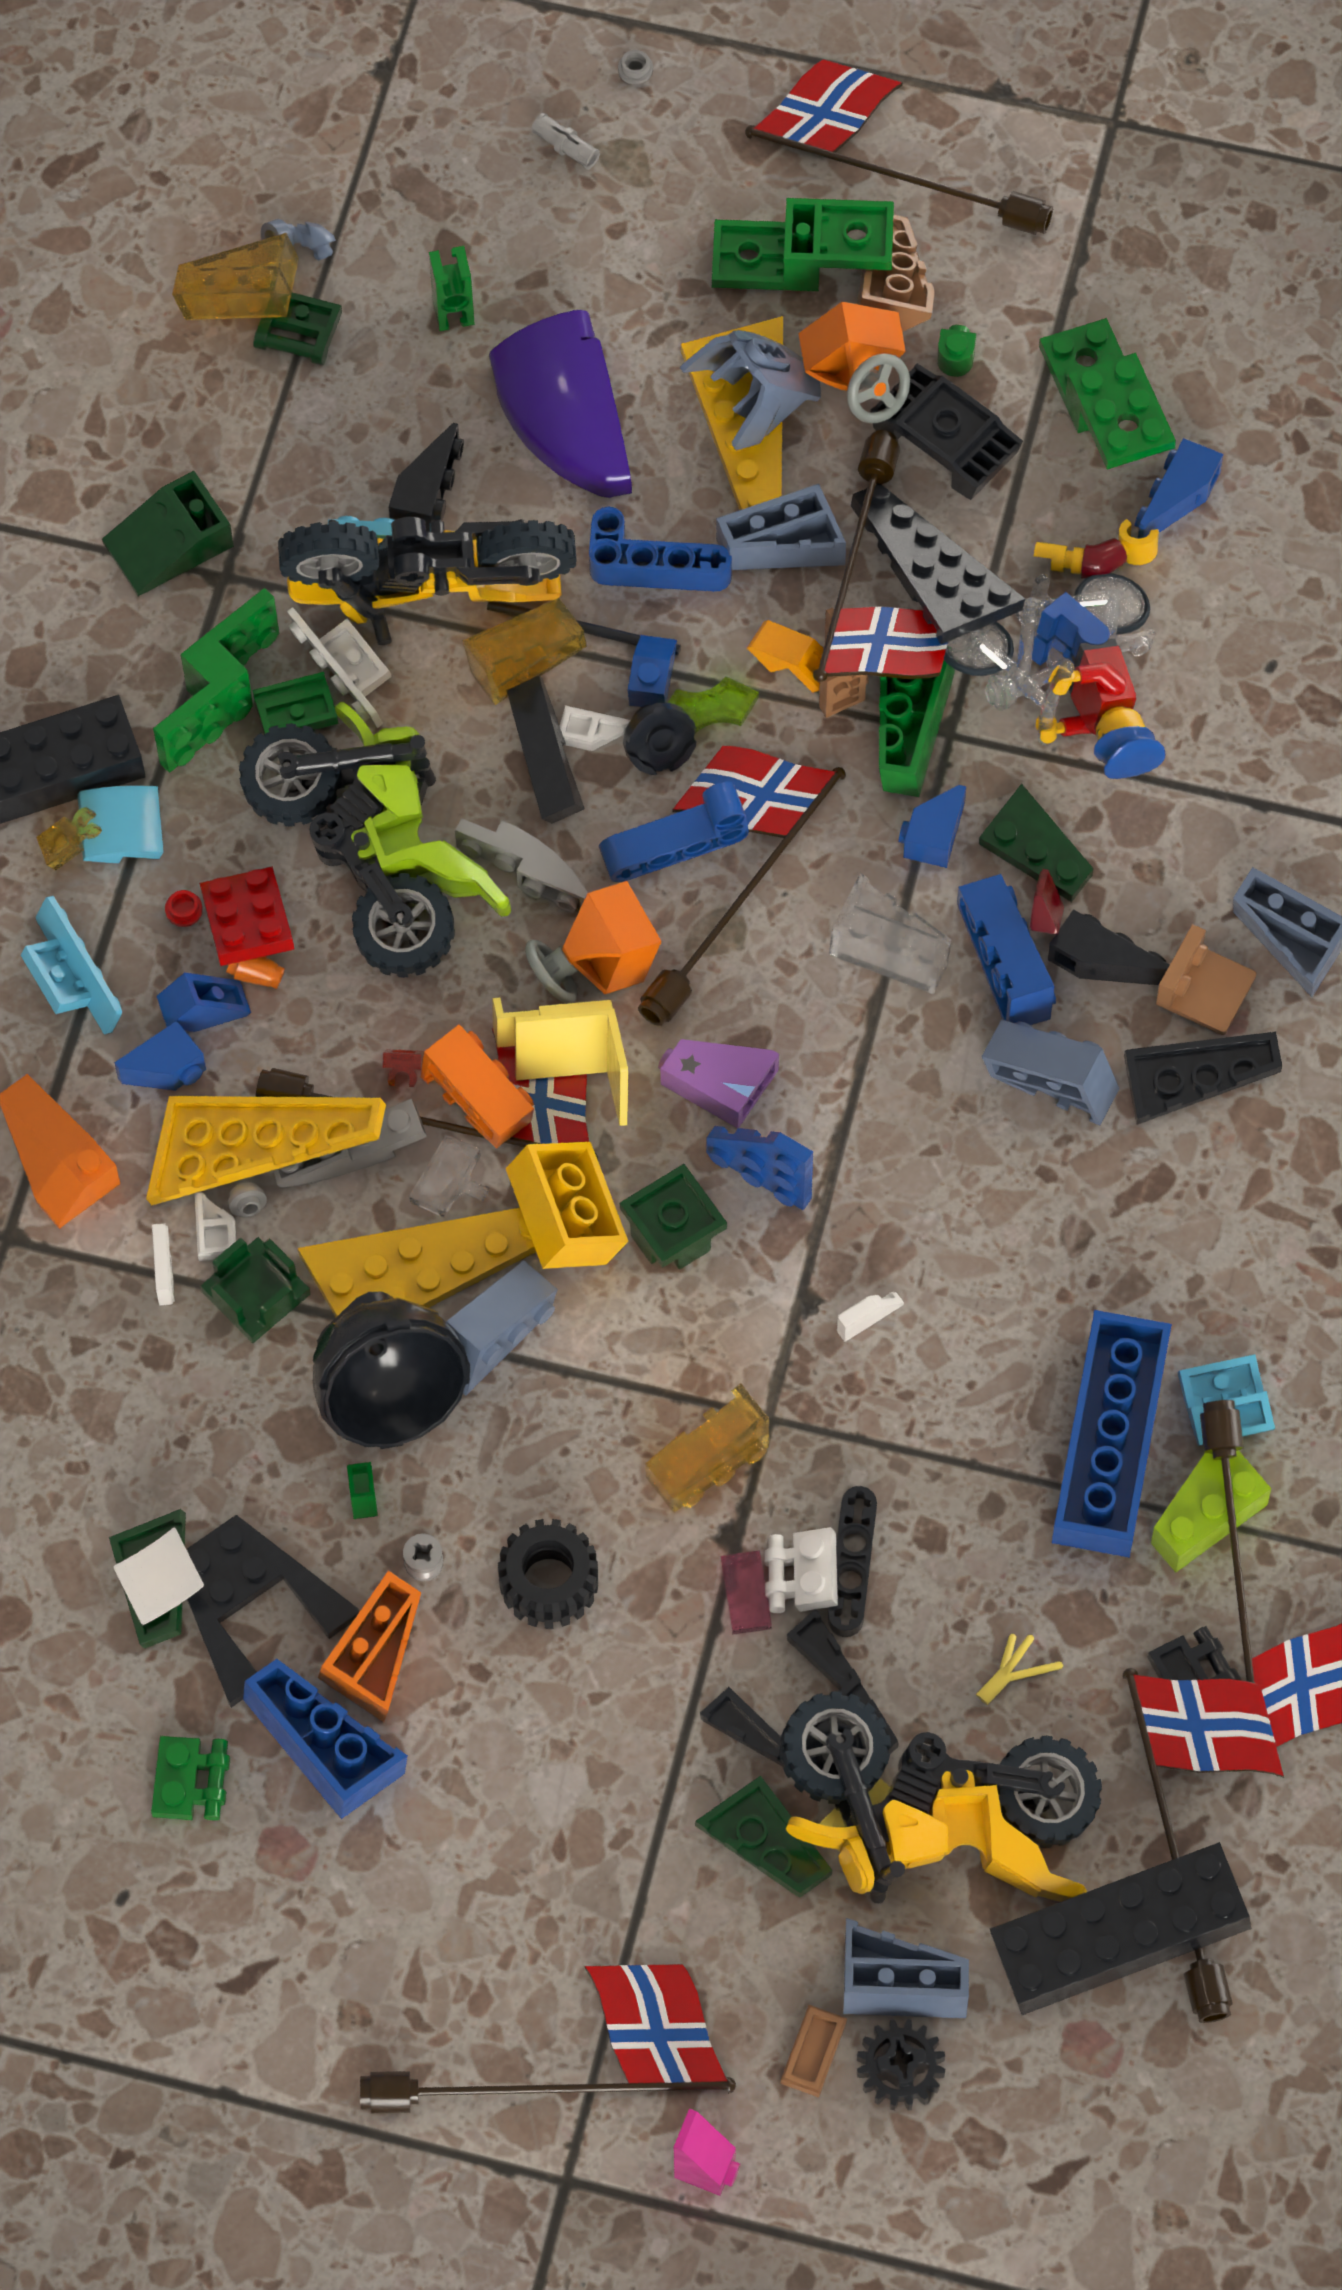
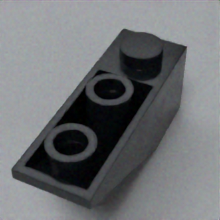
(424, 482)
(1099, 954)

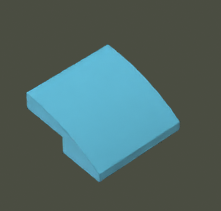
(127, 821)
(1228, 1380)

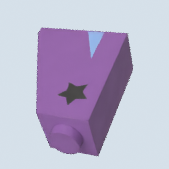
(719, 1076)

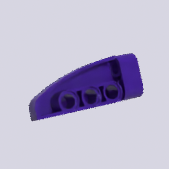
(562, 401)

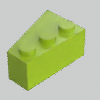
(1199, 1510)

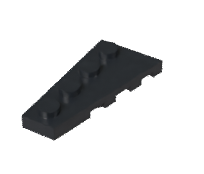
(1191, 1072)

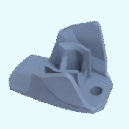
(776, 386)

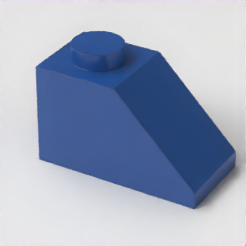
(651, 671)
(934, 828)
(202, 1001)
(163, 1061)

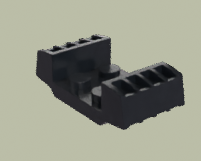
(952, 430)

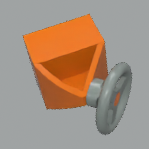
(855, 352)
(607, 943)

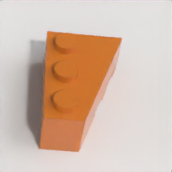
(477, 1085)
(373, 1647)

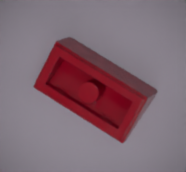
(1047, 906)

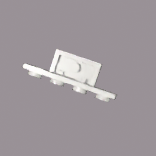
(349, 658)

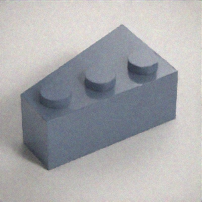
(783, 533)
(1291, 927)
(1054, 1065)
(502, 1318)
(900, 1977)

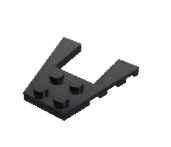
(236, 1569)
(813, 1640)

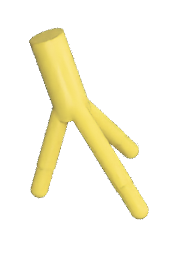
(1008, 1663)

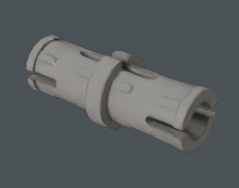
(565, 141)

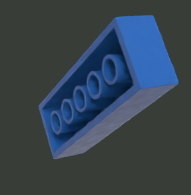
(1111, 1433)

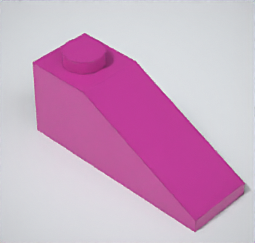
(704, 2155)

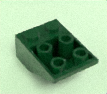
(169, 534)

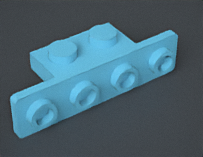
(67, 971)

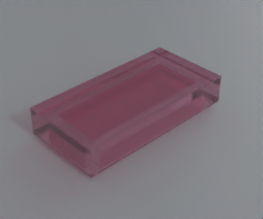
(746, 1592)

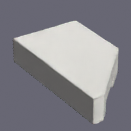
(590, 729)
(214, 1228)
(163, 1265)
(866, 1314)

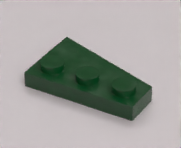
(1033, 842)
(755, 1829)

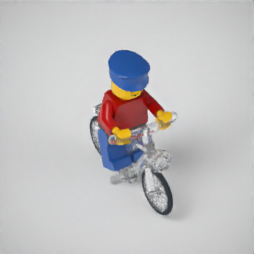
(1082, 655)

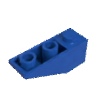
(1185, 486)

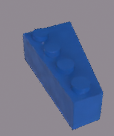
(1006, 951)
(327, 1745)

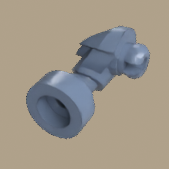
(308, 235)

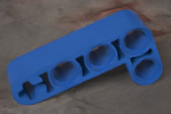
(713, 559)
(677, 836)

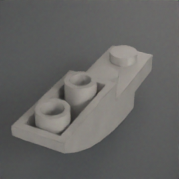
(537, 866)
(399, 1128)

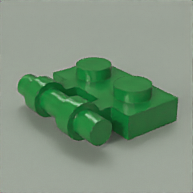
(177, 1778)

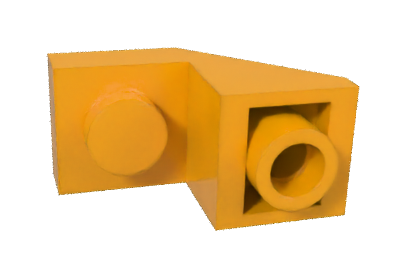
(785, 648)

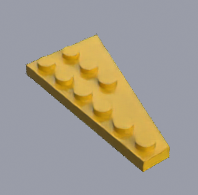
(754, 470)
(235, 1137)
(419, 1261)

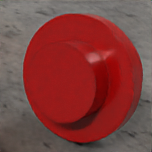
(183, 908)

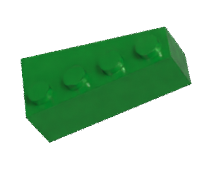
(909, 728)

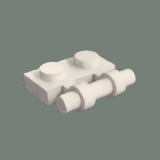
(814, 1570)

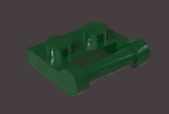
(306, 317)

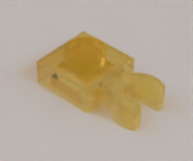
(63, 839)

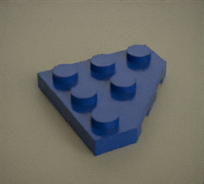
(765, 1161)

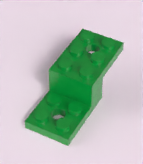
(807, 240)
(1107, 393)
(217, 681)

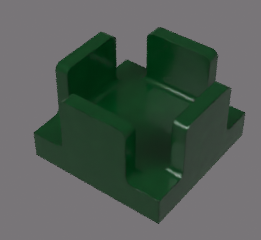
(673, 1219)
(254, 1286)

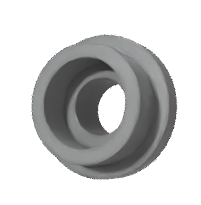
(635, 59)
(246, 1199)

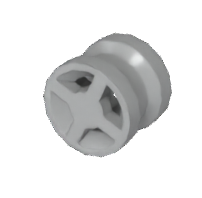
(423, 1566)

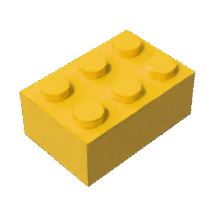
(566, 1205)

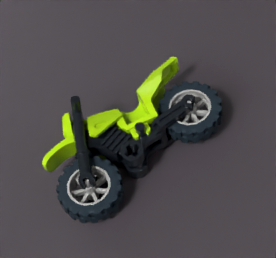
(371, 832)

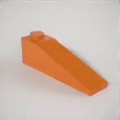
(57, 1154)

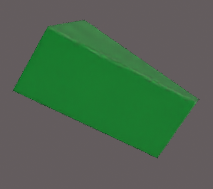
(362, 1490)

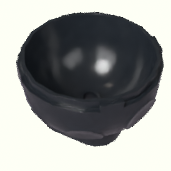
(388, 1371)

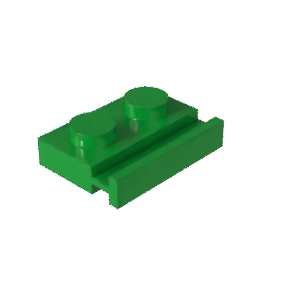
(297, 702)

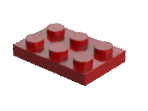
(246, 916)

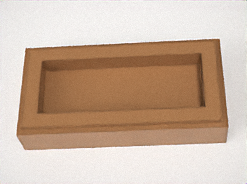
(813, 2051)

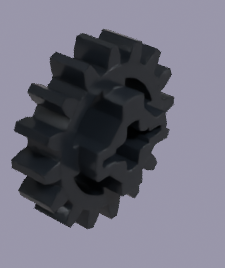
(916, 2059)

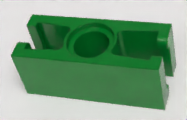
(451, 288)

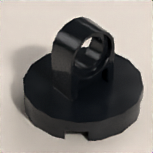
(659, 738)

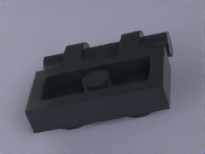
(1181, 1662)

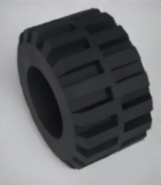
(548, 1543)

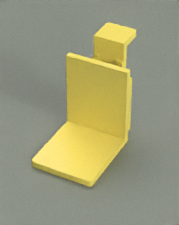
(566, 1043)

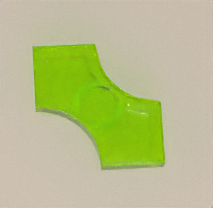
(721, 704)

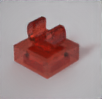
(405, 1061)

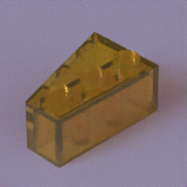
(239, 282)
(523, 648)
(710, 1452)

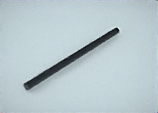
(588, 628)

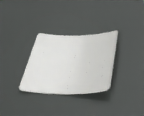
(159, 1577)

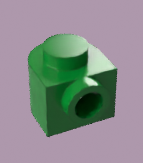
(956, 350)

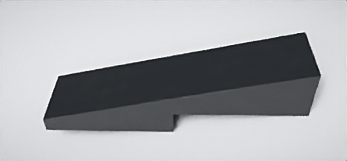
(544, 751)

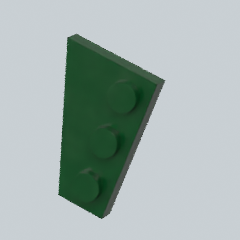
(131, 1542)

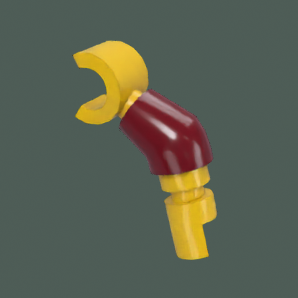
(1102, 557)

